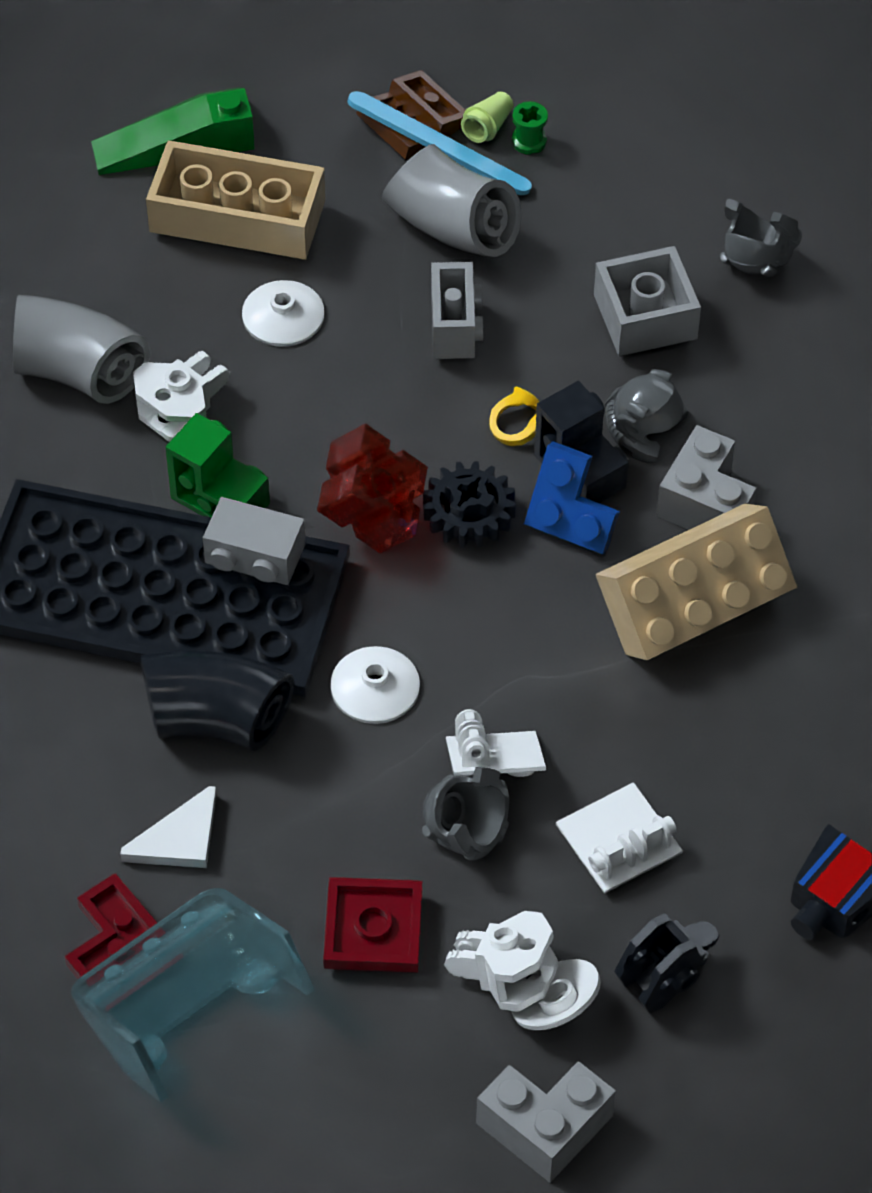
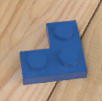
(558, 502)

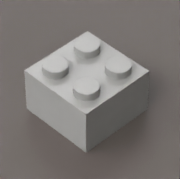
(647, 300)

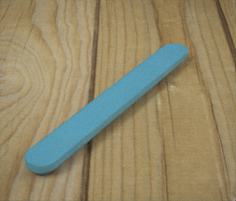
(426, 136)

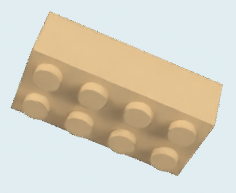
(236, 199)
(696, 581)

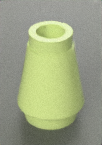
(485, 118)

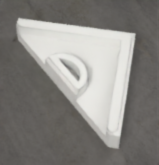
(179, 837)

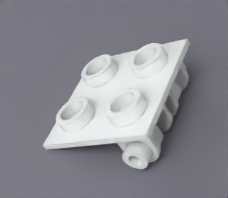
(506, 752)
(620, 837)

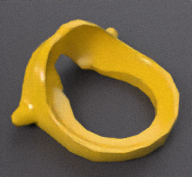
(517, 398)

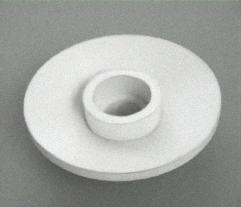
(283, 313)
(375, 699)
(568, 995)

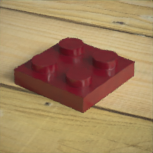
(373, 924)

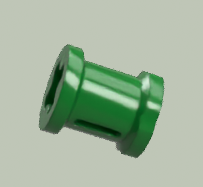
(529, 122)

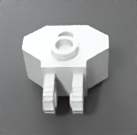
(176, 392)
(506, 957)

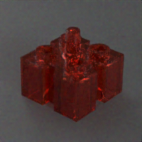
(372, 488)

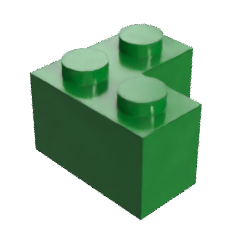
(204, 469)

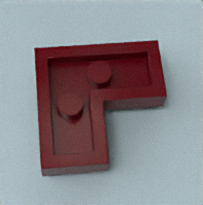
(116, 917)

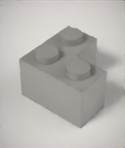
(700, 482)
(545, 1127)

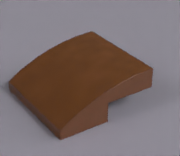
(421, 100)

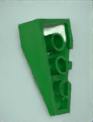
(207, 120)

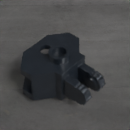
(665, 959)

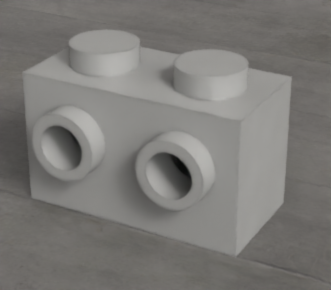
(453, 310)
(254, 541)

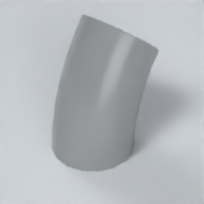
(455, 203)
(76, 347)

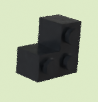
(576, 421)

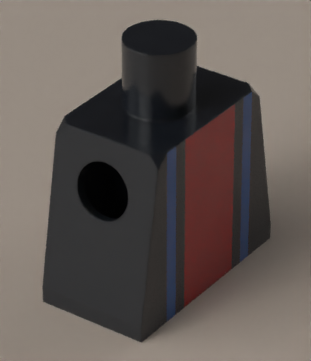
(833, 887)

